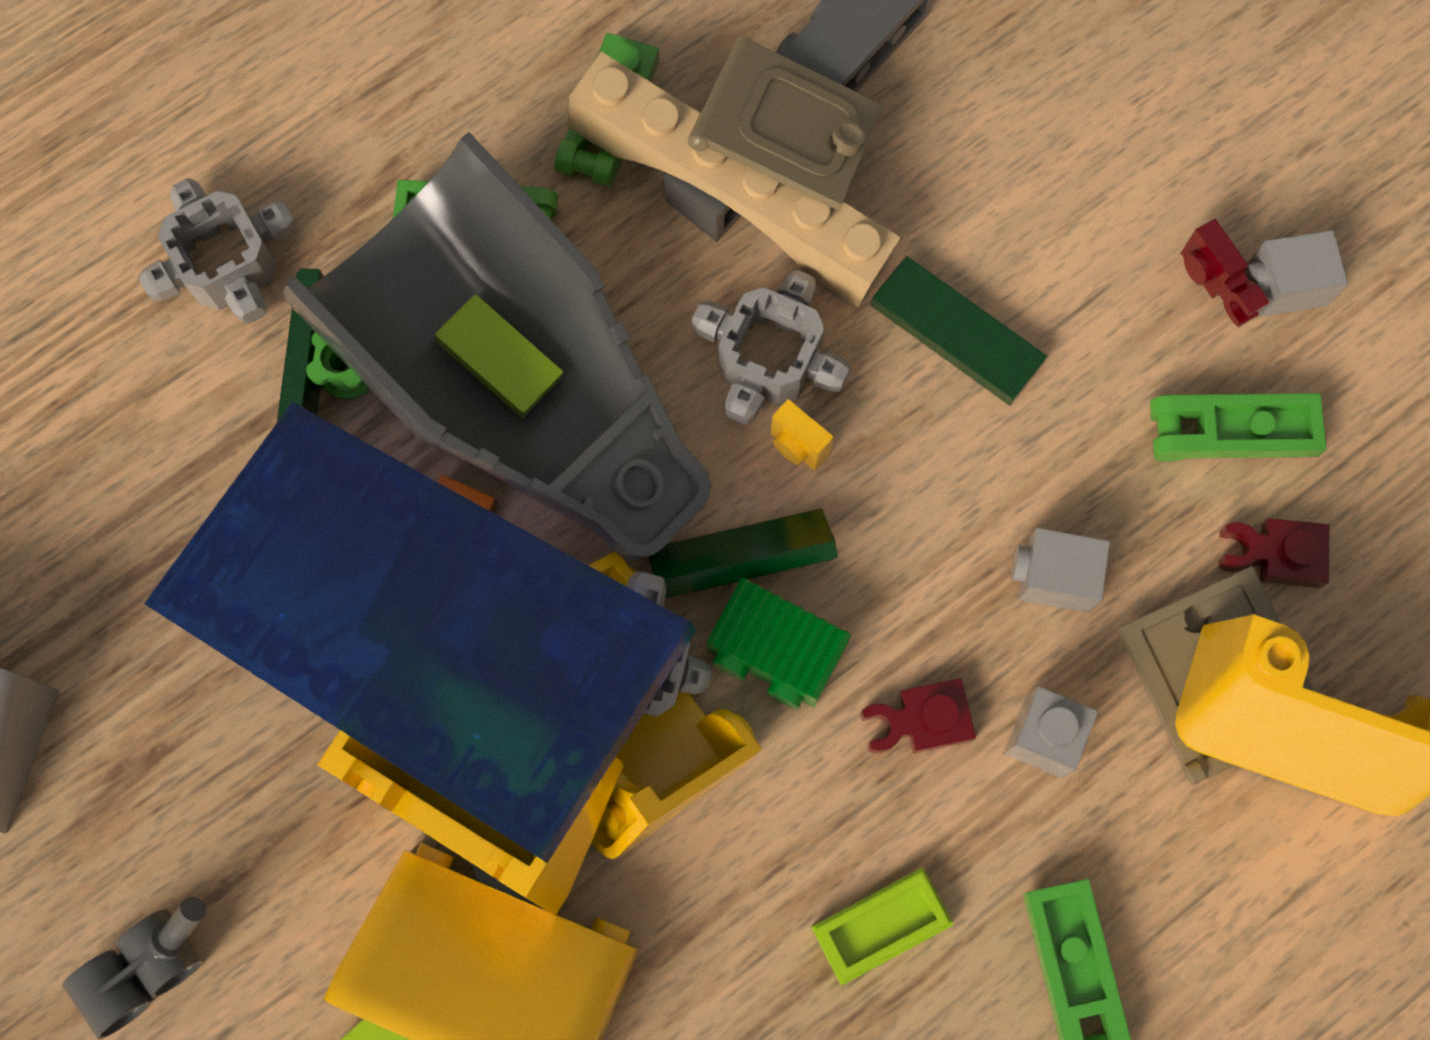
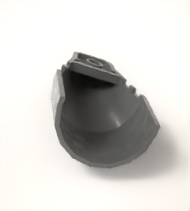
(595, 441)

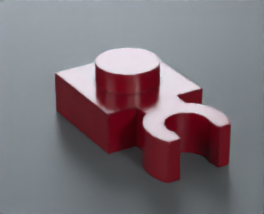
(1220, 268)
(1285, 549)
(930, 716)

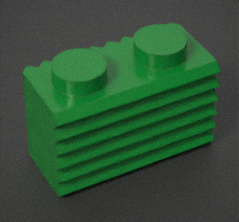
(776, 644)

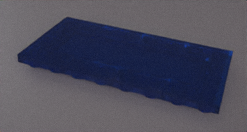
(423, 627)

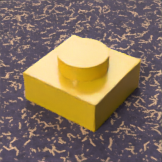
(800, 436)

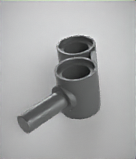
(151, 962)

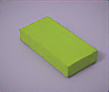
(498, 356)
(882, 926)

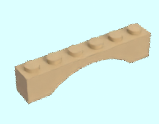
(653, 127)

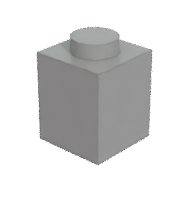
(1298, 272)
(1061, 570)
(1051, 732)

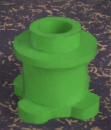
(327, 371)

